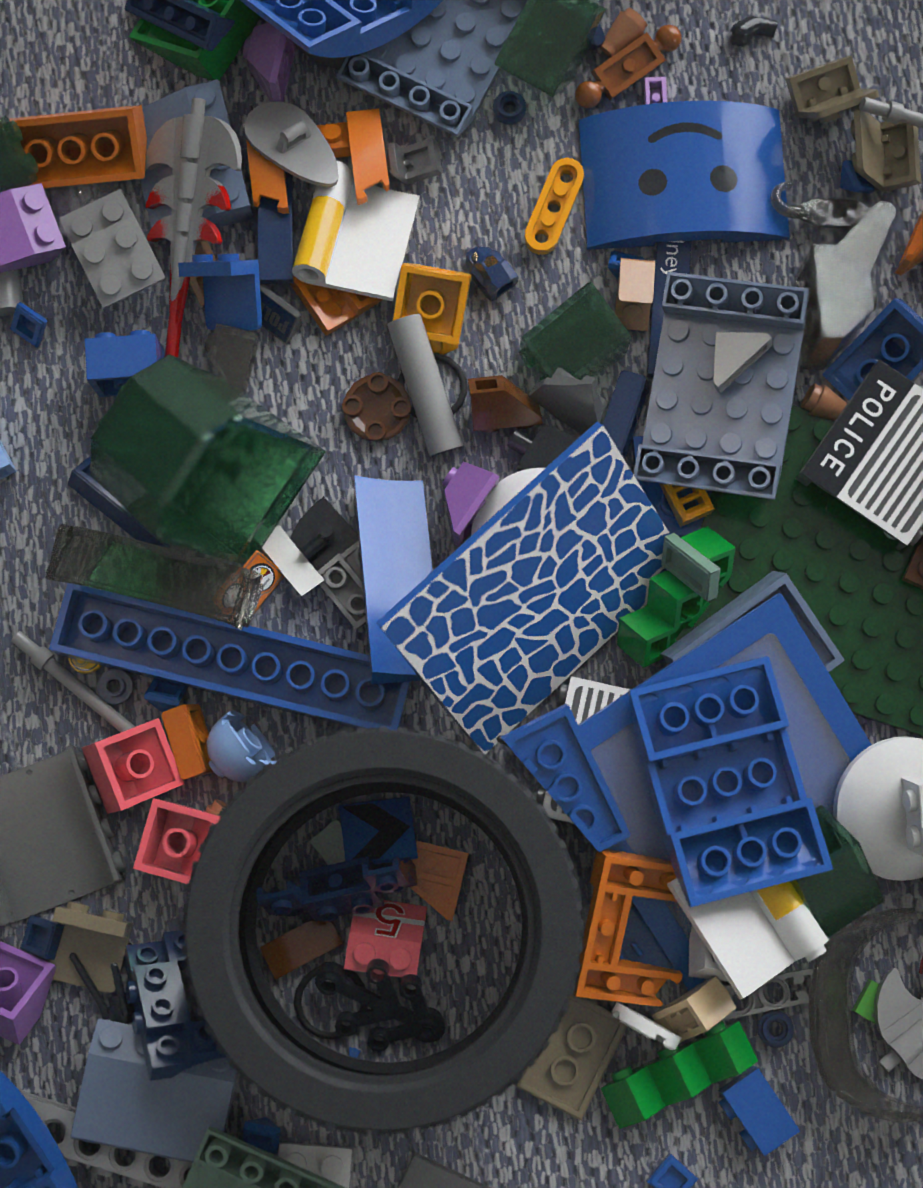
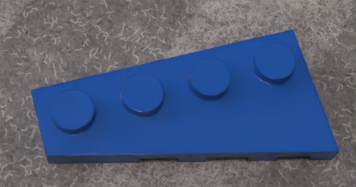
(566, 768)

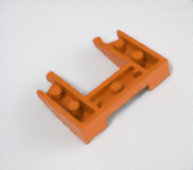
(358, 137)
(602, 974)

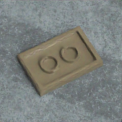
(575, 1058)

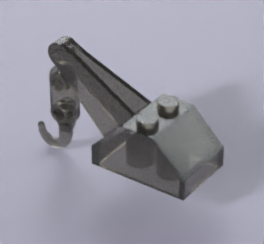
(839, 274)

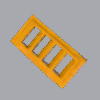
(687, 516)

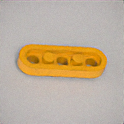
(558, 193)

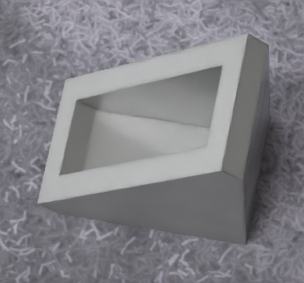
(735, 354)

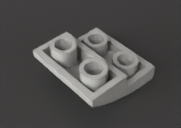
(344, 584)

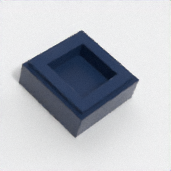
(42, 937)

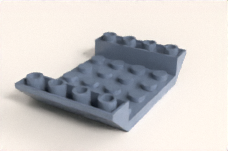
(440, 64)
(730, 437)

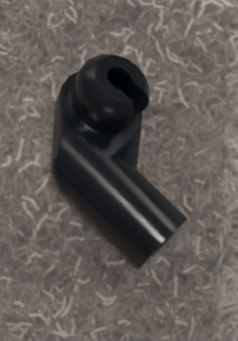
(750, 26)

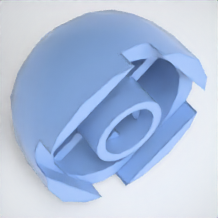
(236, 749)

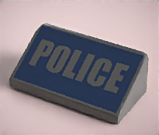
(278, 315)

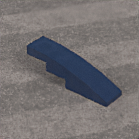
(276, 239)

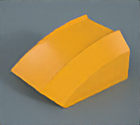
(439, 298)

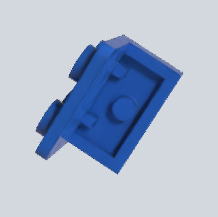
(229, 289)

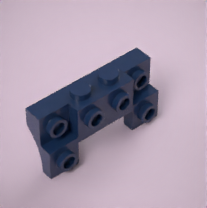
(339, 889)
(161, 1008)

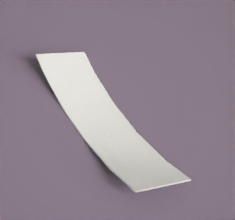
(291, 561)

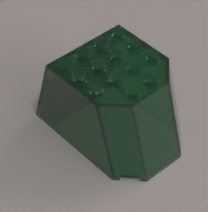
(199, 460)

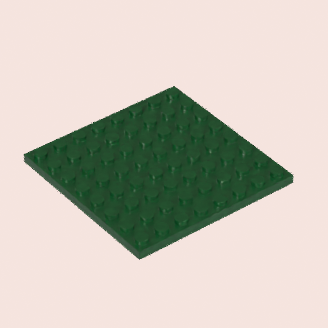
(843, 573)

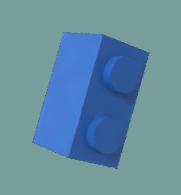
(758, 1111)

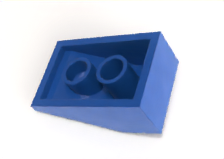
(892, 338)

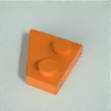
(439, 876)

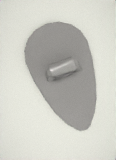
(292, 142)

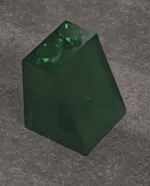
(550, 42)
(576, 336)
(846, 890)

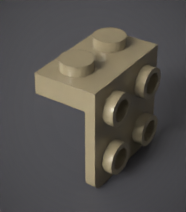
(827, 90)
(885, 152)
(95, 941)

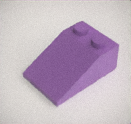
(27, 229)

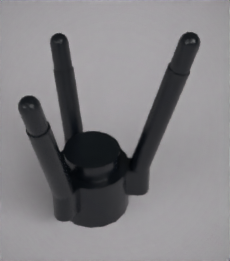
(118, 1007)

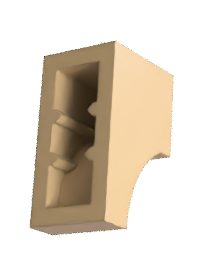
(696, 1009)

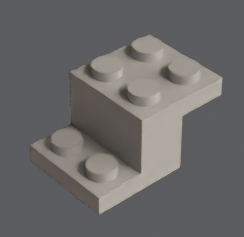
(112, 248)

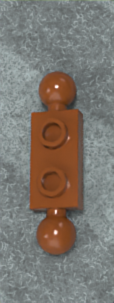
(628, 66)

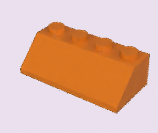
(86, 145)

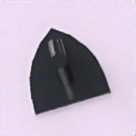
(322, 534)

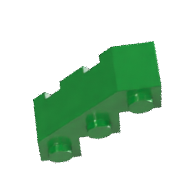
(672, 603)
(678, 1073)

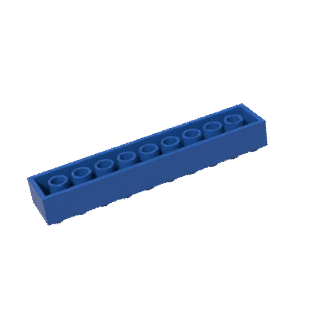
(225, 661)

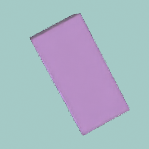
(655, 96)

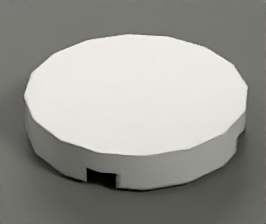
(645, 1026)

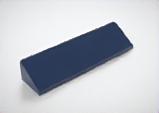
(184, 19)
(625, 409)
(98, 496)

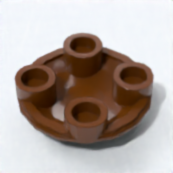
(377, 407)

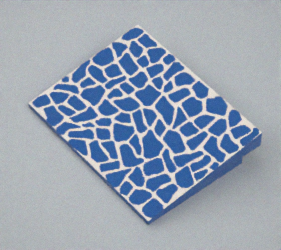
(532, 590)

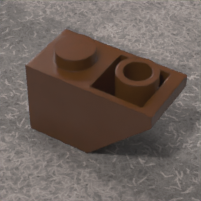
(500, 404)

